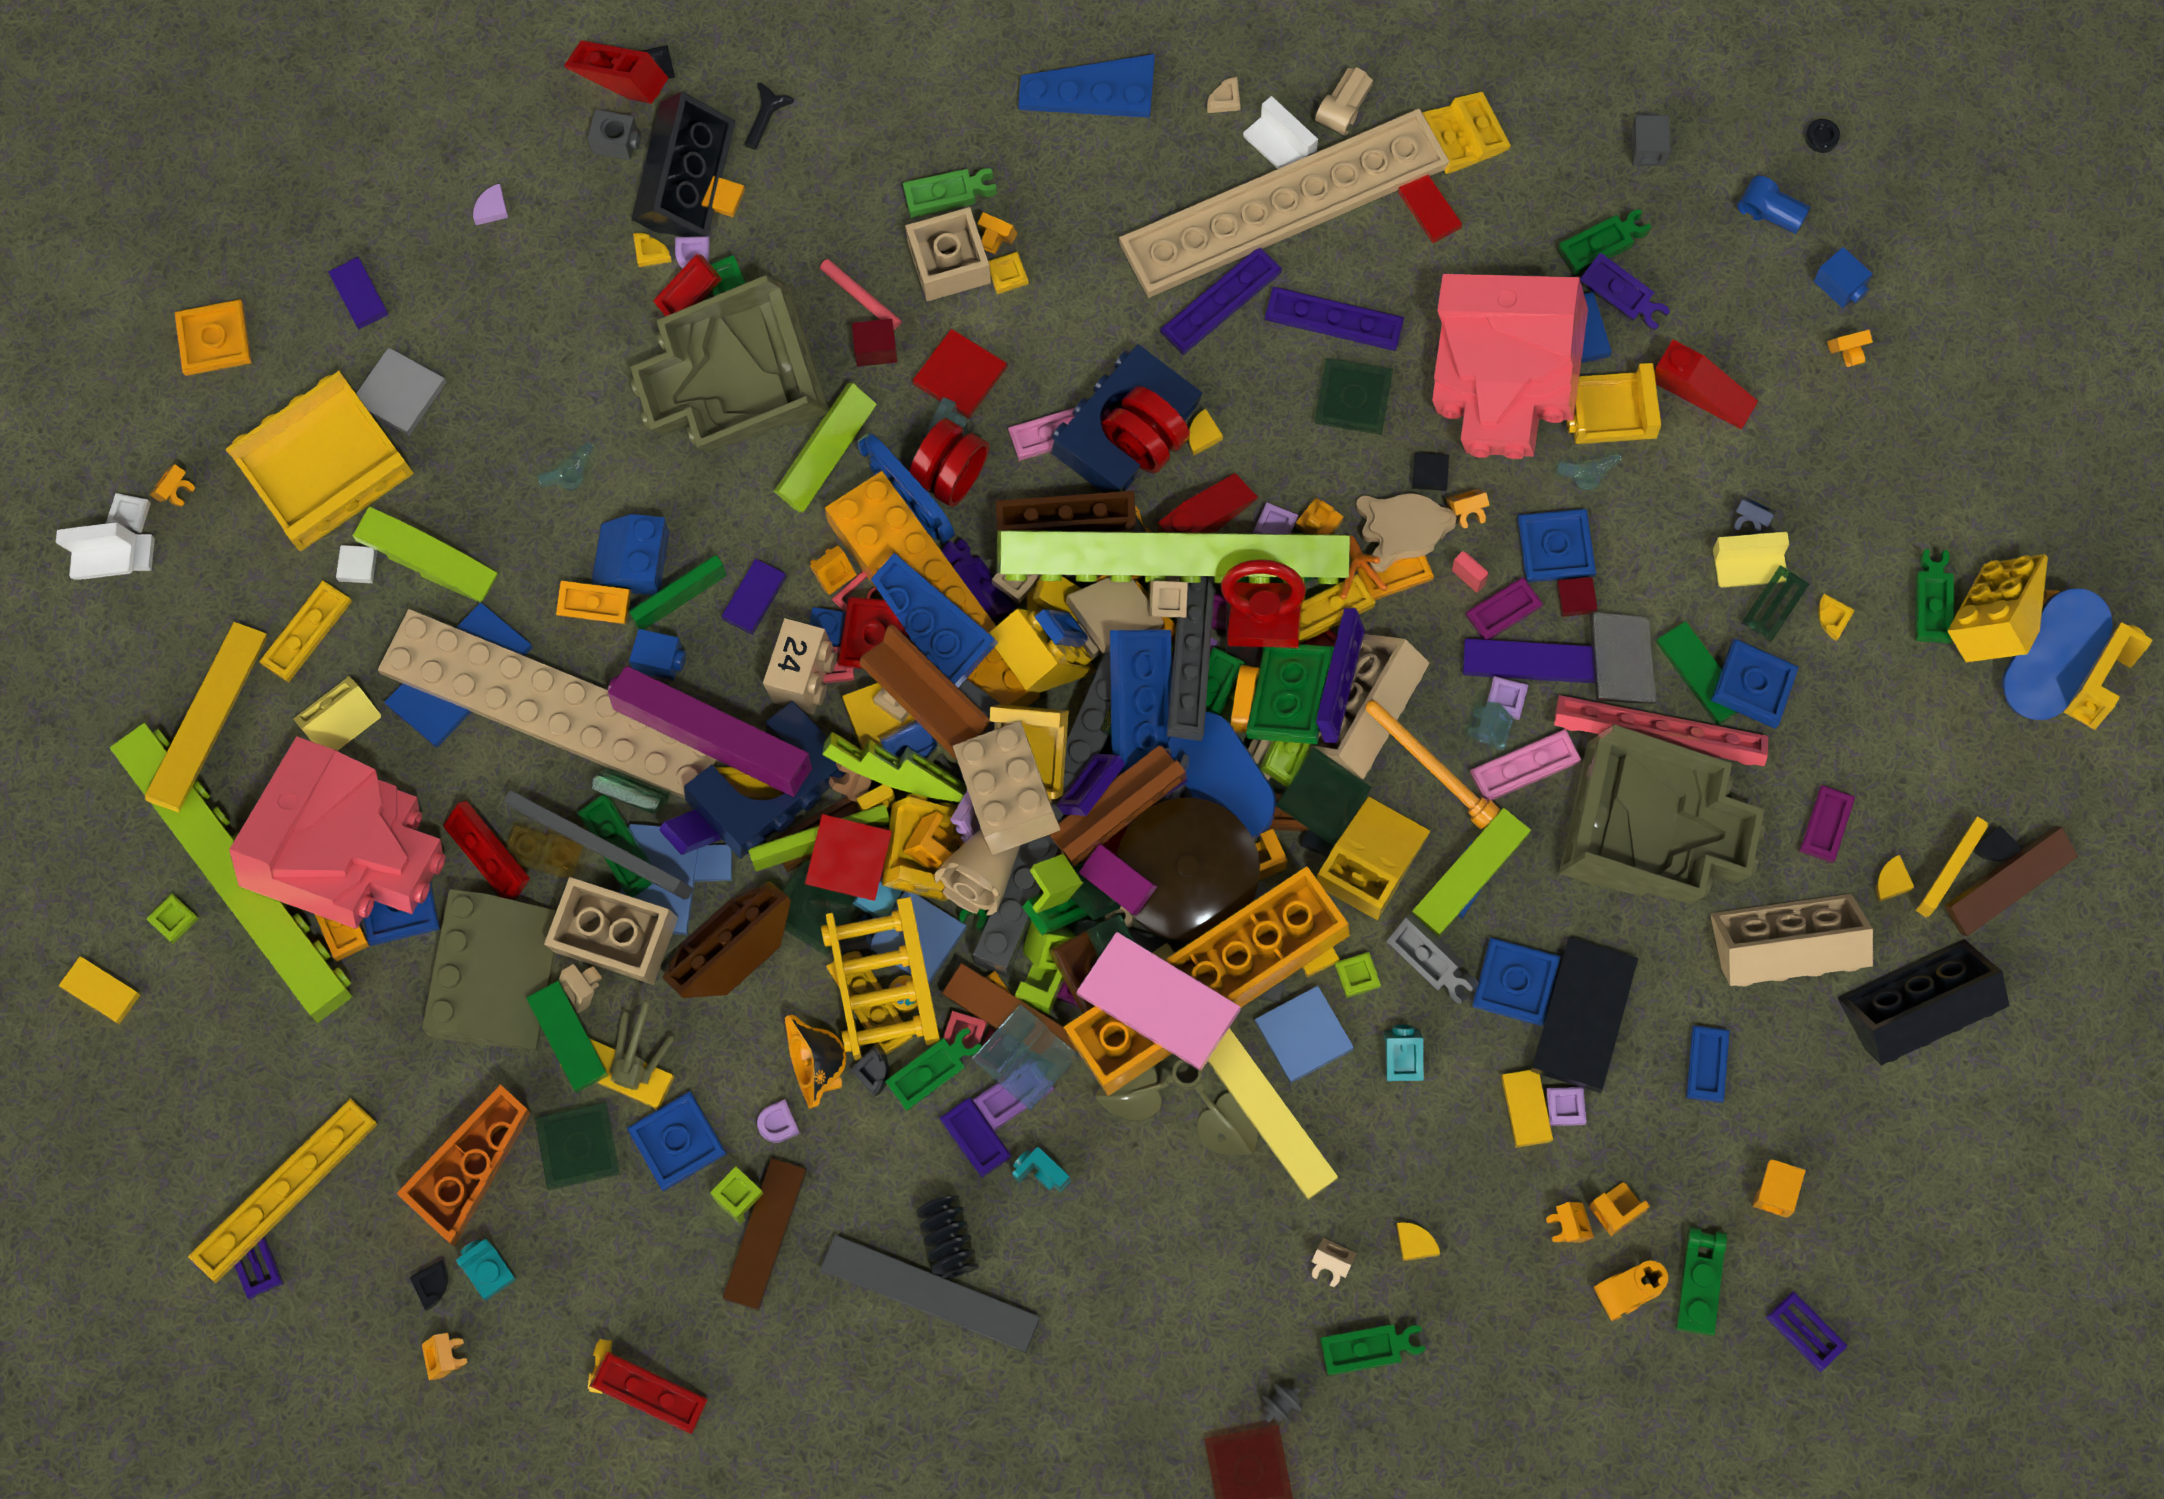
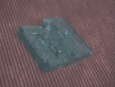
(1025, 1057)

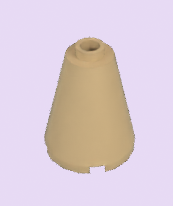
(975, 876)

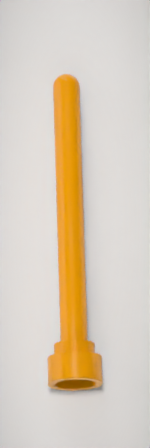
(1481, 811)

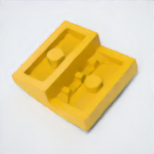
(1467, 131)

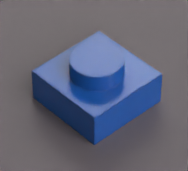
(831, 621)

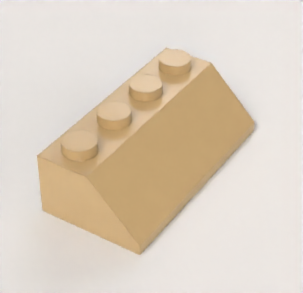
(1386, 673)
(1793, 940)

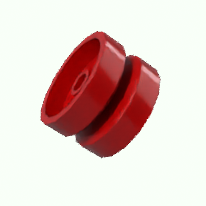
(1146, 429)
(949, 462)

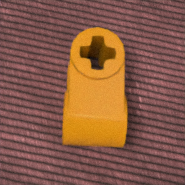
(1627, 1292)

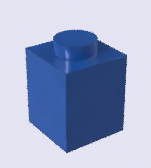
(1843, 278)
(657, 654)

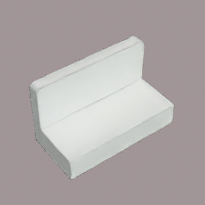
(1280, 135)
(98, 550)

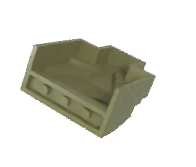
(731, 368)
(1658, 820)

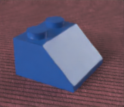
(632, 553)

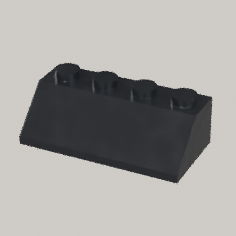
(683, 156)
(1925, 1001)

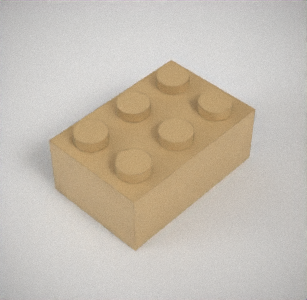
(1006, 788)
(611, 930)

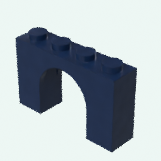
(1082, 441)
(749, 822)

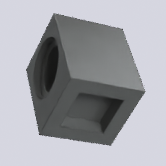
(607, 124)
(1650, 140)

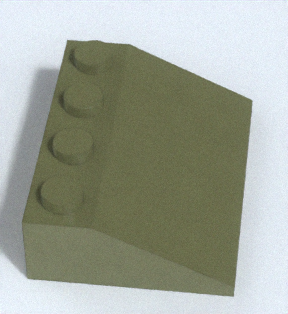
(485, 969)

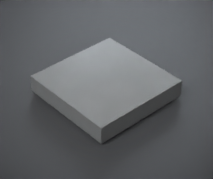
(400, 391)

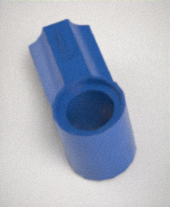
(1766, 202)

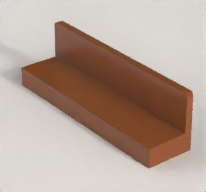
(924, 691)
(1120, 804)

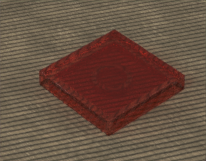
(1249, 1465)

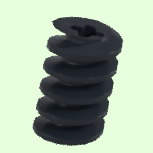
(946, 1238)

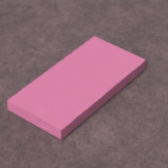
(1158, 1001)

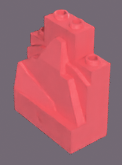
(1508, 357)
(335, 839)

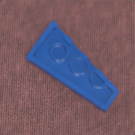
(1099, 88)
(933, 621)

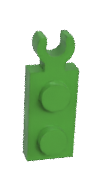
(947, 191)

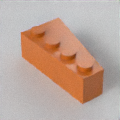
(463, 1168)

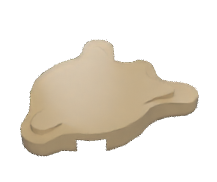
(1403, 526)

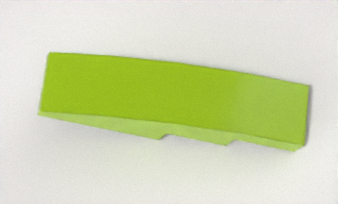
(425, 555)
(907, 773)

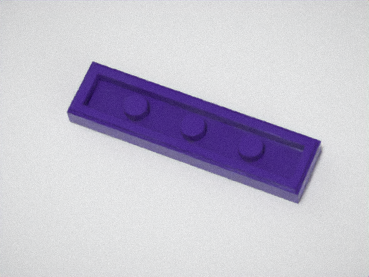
(1221, 300)
(1334, 318)
(1528, 661)
(1340, 675)

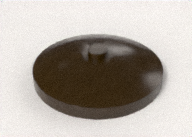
(1197, 860)

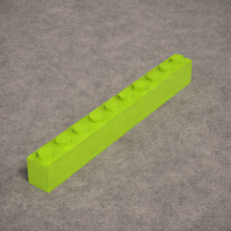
(1166, 554)
(265, 919)

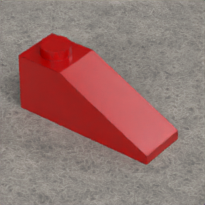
(619, 69)
(1703, 384)
(1210, 508)

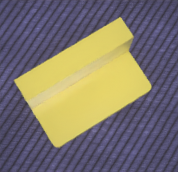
(1749, 558)
(338, 715)

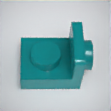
(1404, 1053)
(1048, 1173)
(485, 1268)

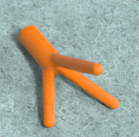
(1359, 559)

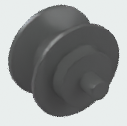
(1282, 1403)

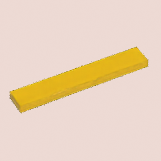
(206, 717)
(282, 1191)

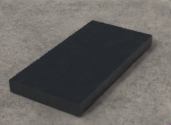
(1584, 1015)

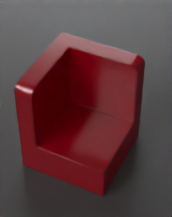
(874, 342)

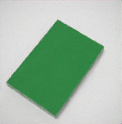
(1289, 694)

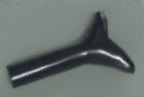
(769, 104)

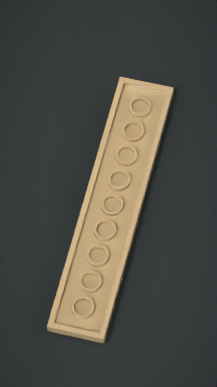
(1283, 203)
(535, 701)

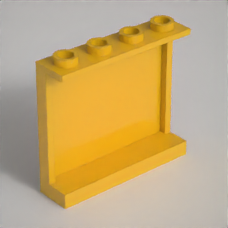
(319, 460)

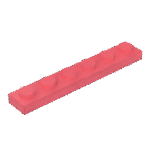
(1704, 738)

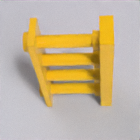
(914, 990)

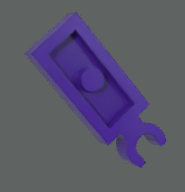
(1621, 290)
(979, 580)

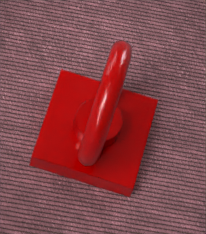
(1264, 611)

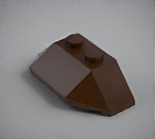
(1069, 513)
(730, 944)

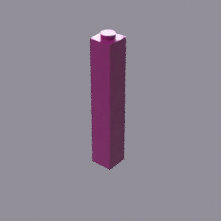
(709, 731)

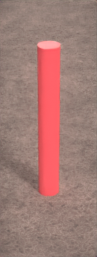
(858, 292)

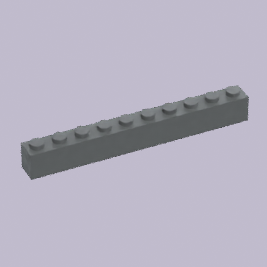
(1010, 924)

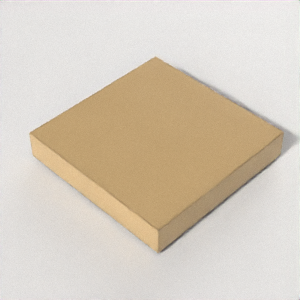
(1112, 607)

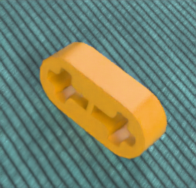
(1244, 697)

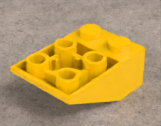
(2001, 609)
(1034, 655)
(1372, 858)

